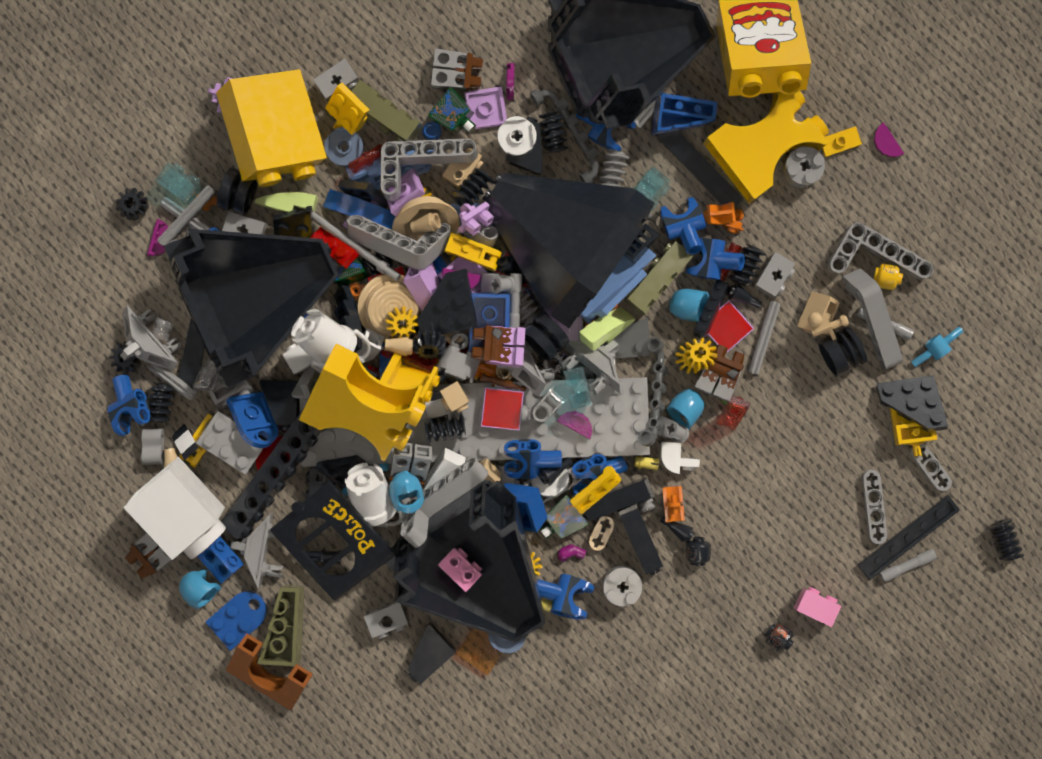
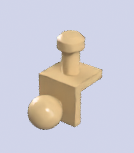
(820, 324)

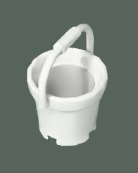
(319, 334)
(370, 495)

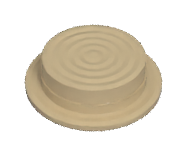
(420, 207)
(379, 298)

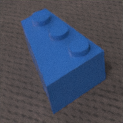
(681, 113)

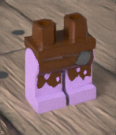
(499, 345)

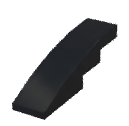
(347, 311)

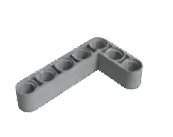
(419, 157)
(397, 246)
(879, 250)
(876, 316)
(438, 496)

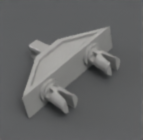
(143, 343)
(598, 362)
(529, 373)
(255, 551)

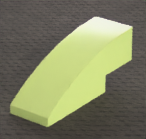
(288, 201)
(605, 328)

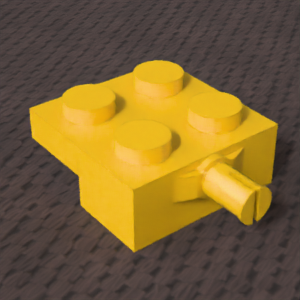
(347, 109)
(909, 433)

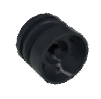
(845, 350)

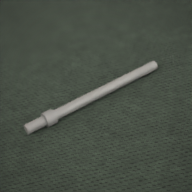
(381, 266)

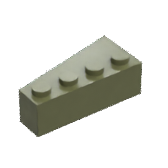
(386, 115)
(658, 278)
(285, 630)

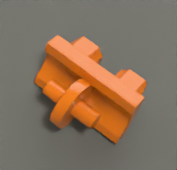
(673, 503)

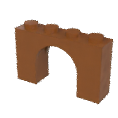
(280, 689)

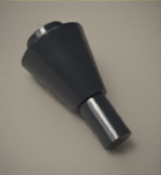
(507, 266)
(739, 294)
(550, 474)
(682, 531)

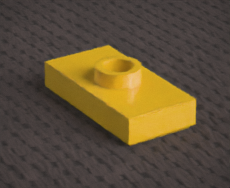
(841, 141)

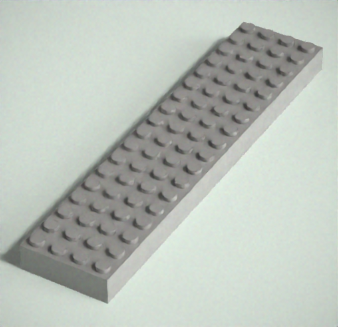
(613, 417)

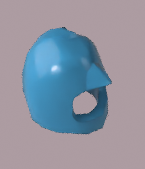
(688, 304)
(687, 403)
(405, 486)
(196, 589)

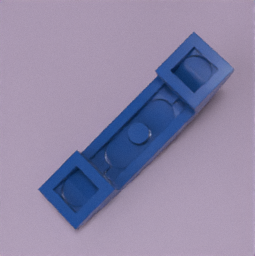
(352, 206)

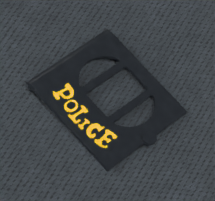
(331, 505)

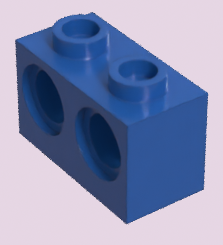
(220, 560)

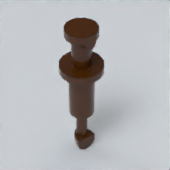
(501, 382)

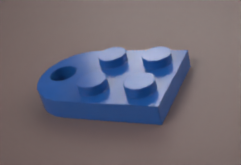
(253, 419)
(237, 618)

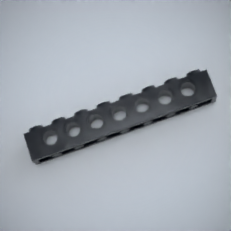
(277, 459)

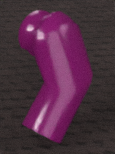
(570, 550)

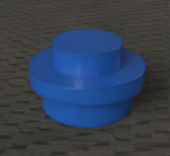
(432, 131)

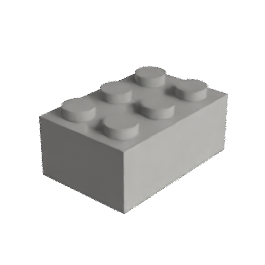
(225, 442)

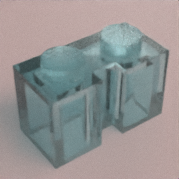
(179, 183)
(653, 185)
(580, 395)

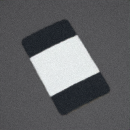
(435, 407)
(184, 441)

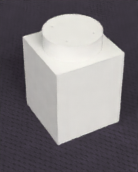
(177, 511)

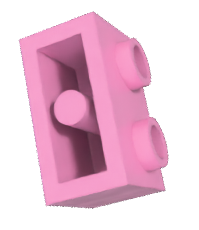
(460, 568)
(817, 606)

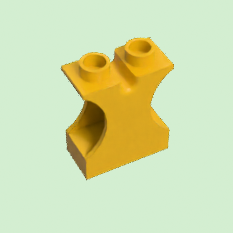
(752, 151)
(357, 401)

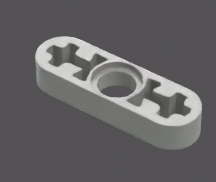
(934, 481)

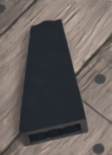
(621, 498)
(640, 539)

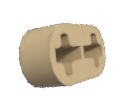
(605, 535)

